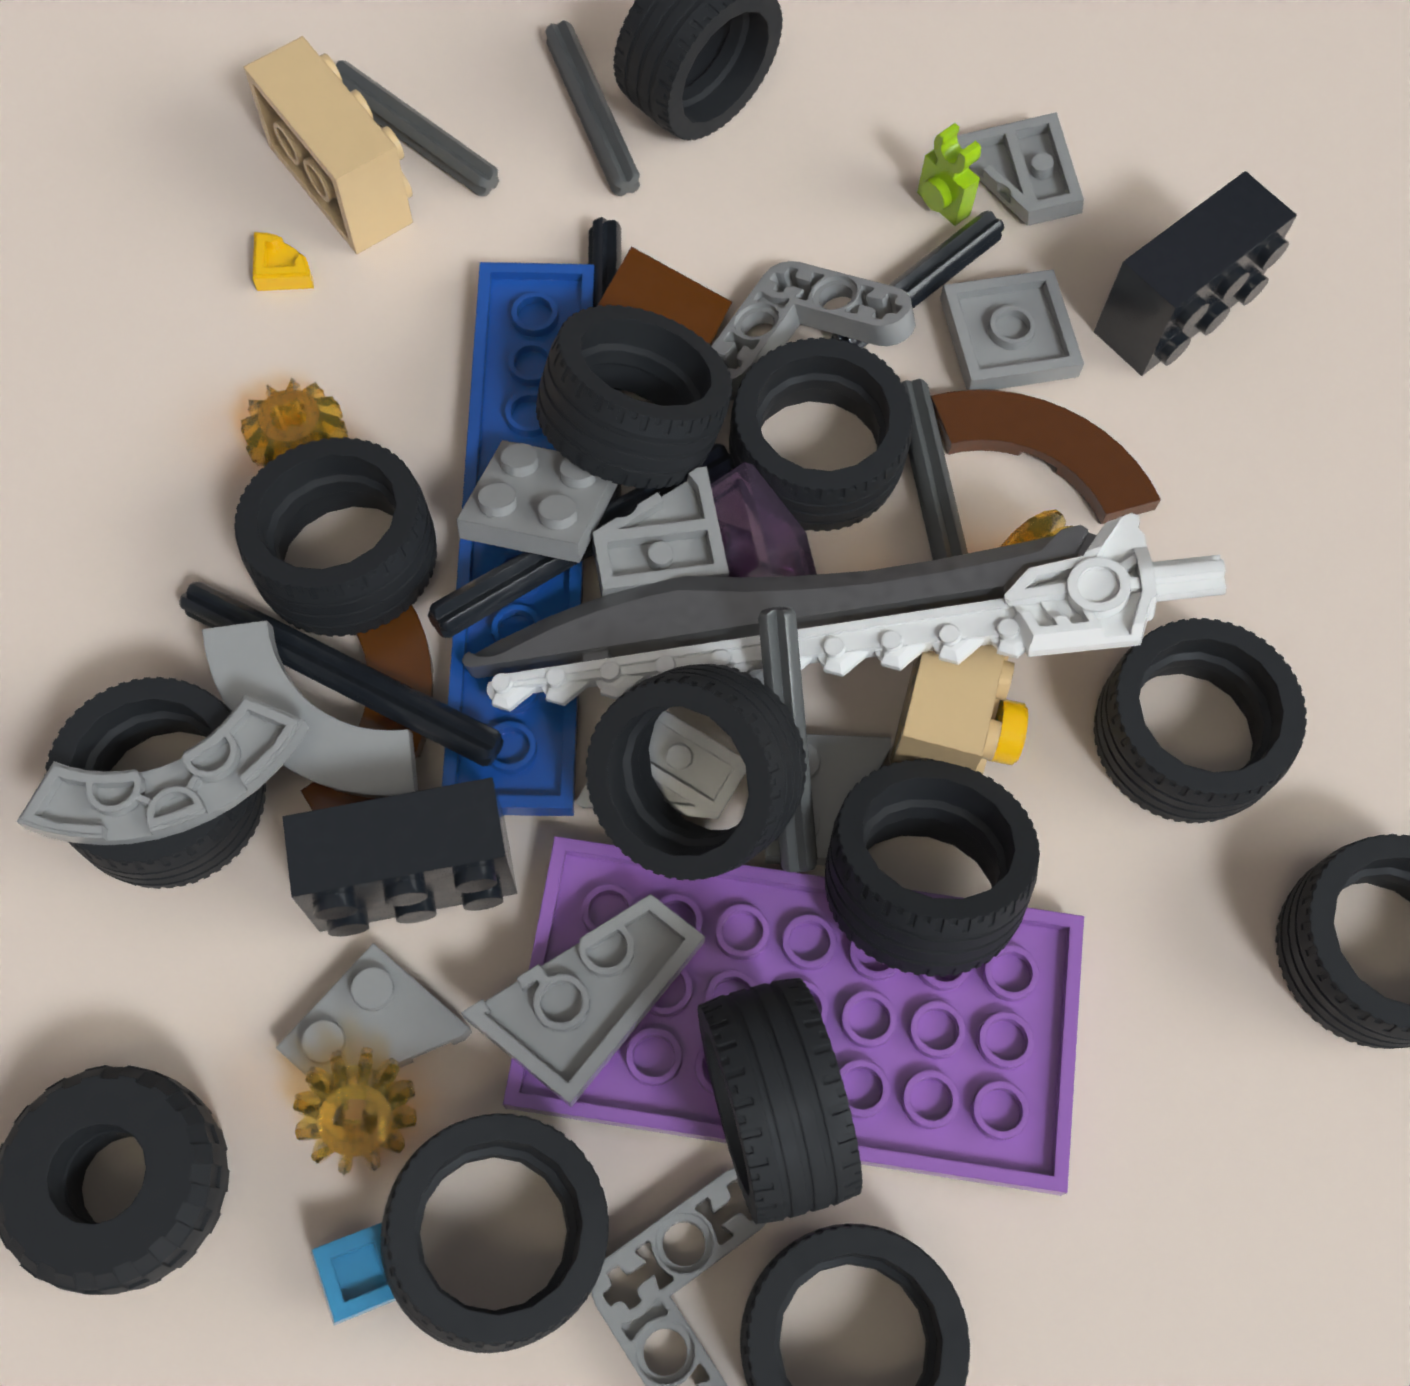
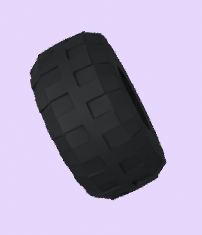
(46, 1167)

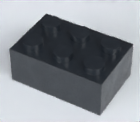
(1194, 274)
(400, 857)

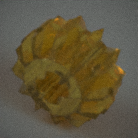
(290, 420)
(329, 1100)

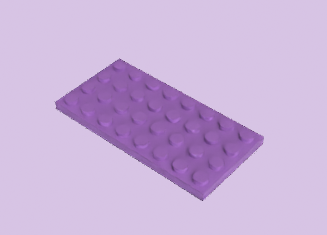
(937, 1070)

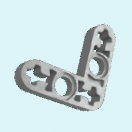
(874, 315)
(656, 1306)

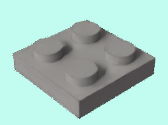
(1011, 331)
(535, 503)

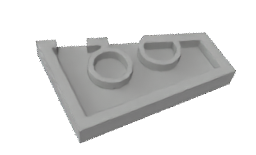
(585, 1003)

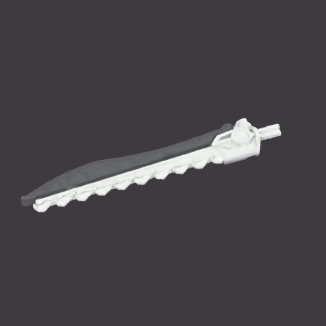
(1019, 597)

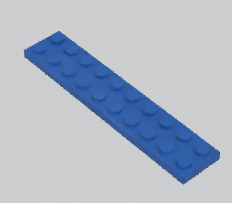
(514, 330)

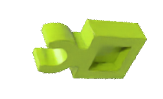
(946, 179)

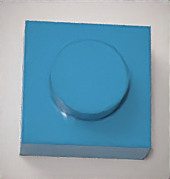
(352, 1274)

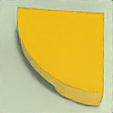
(279, 265)

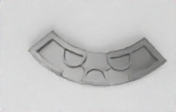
(332, 751)
(172, 798)

